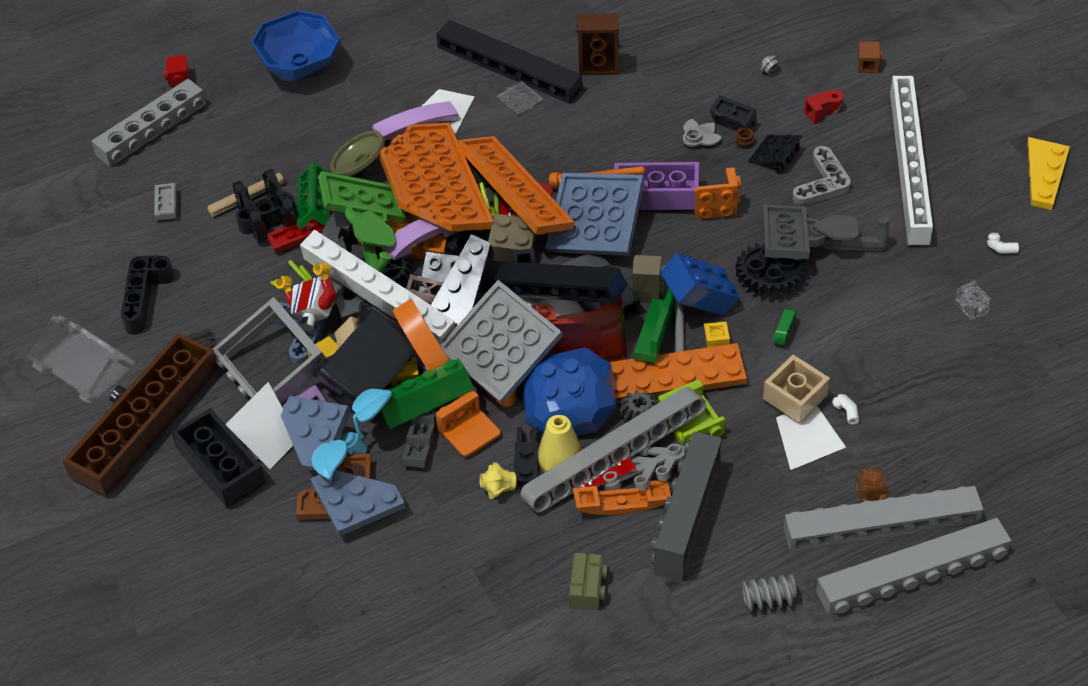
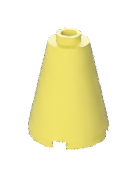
(557, 442)

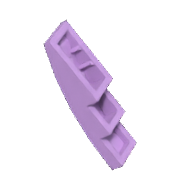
(425, 114)

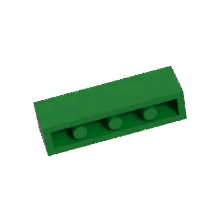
(426, 392)

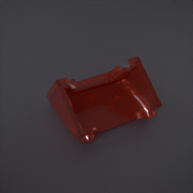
(597, 330)

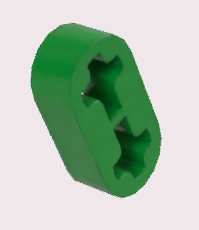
(785, 326)

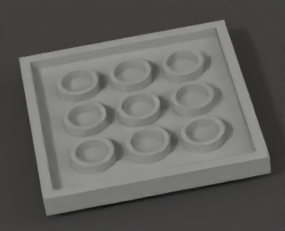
(501, 341)

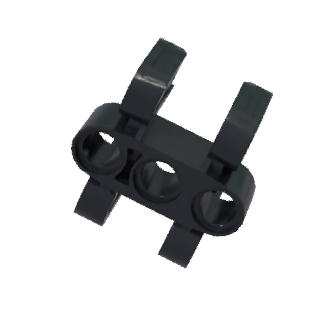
(265, 212)

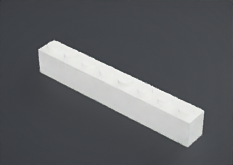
(371, 283)

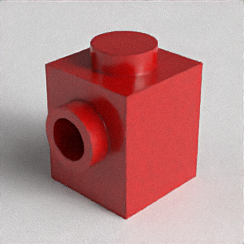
(177, 70)

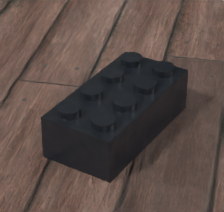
(218, 457)

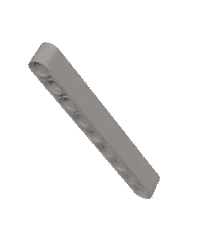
(609, 450)

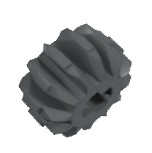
(636, 404)

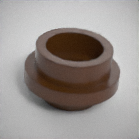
(744, 137)

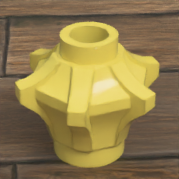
(497, 480)

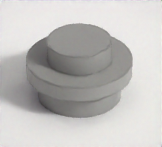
(769, 64)

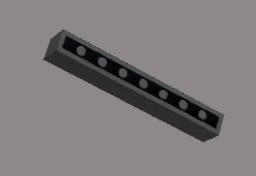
(509, 61)
(559, 281)

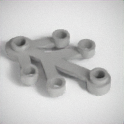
(669, 456)

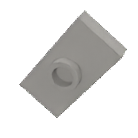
(165, 201)

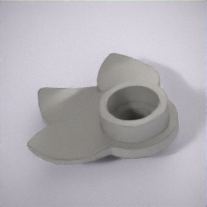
(699, 134)

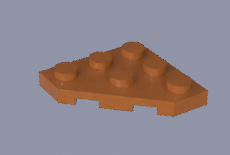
(308, 502)

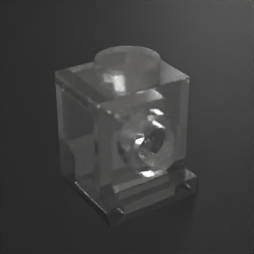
(973, 300)

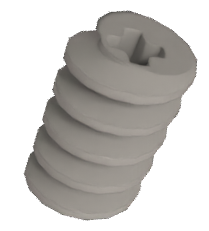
(769, 592)

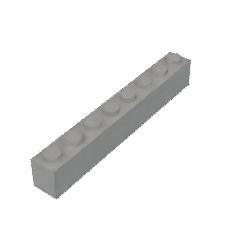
(882, 518)
(913, 566)

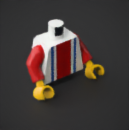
(310, 299)

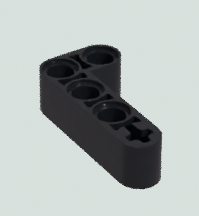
(141, 275)

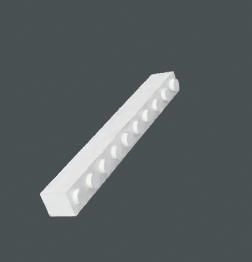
(911, 161)

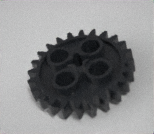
(767, 273)

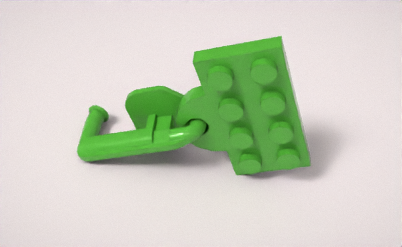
(367, 208)

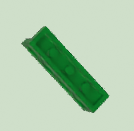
(310, 199)
(654, 328)

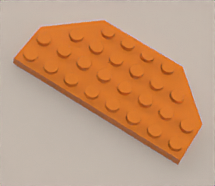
(434, 178)

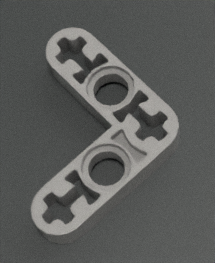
(807, 193)

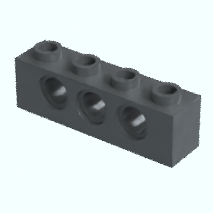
(344, 307)

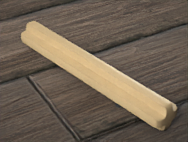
(230, 202)

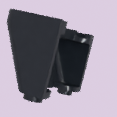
(365, 358)

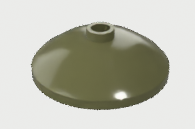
(358, 154)

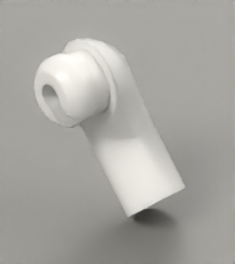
(1000, 247)
(850, 407)

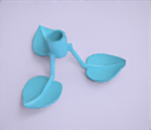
(330, 455)

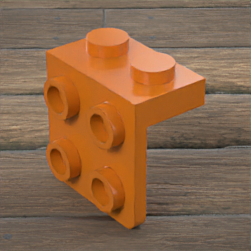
(718, 199)
(466, 425)

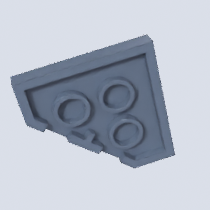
(312, 424)
(356, 500)

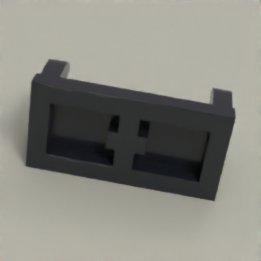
(734, 111)

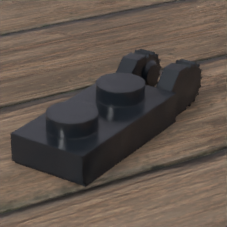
(526, 457)

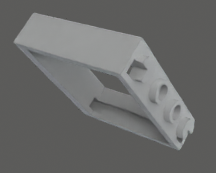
(248, 331)

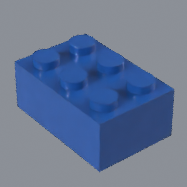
(700, 284)

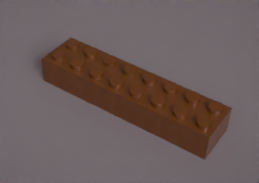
(140, 414)

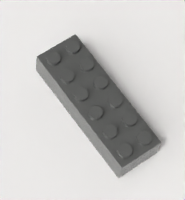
(686, 506)

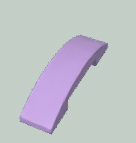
(412, 235)

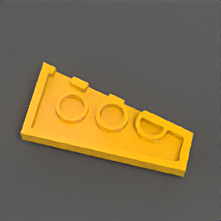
(1045, 171)

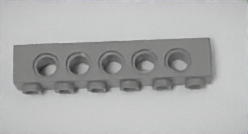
(148, 122)

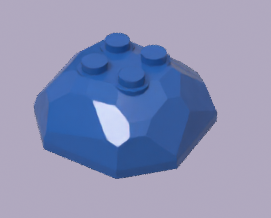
(296, 45)
(570, 385)

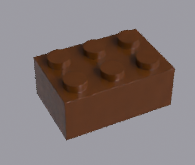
(598, 44)

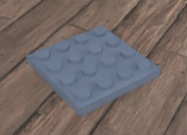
(603, 213)

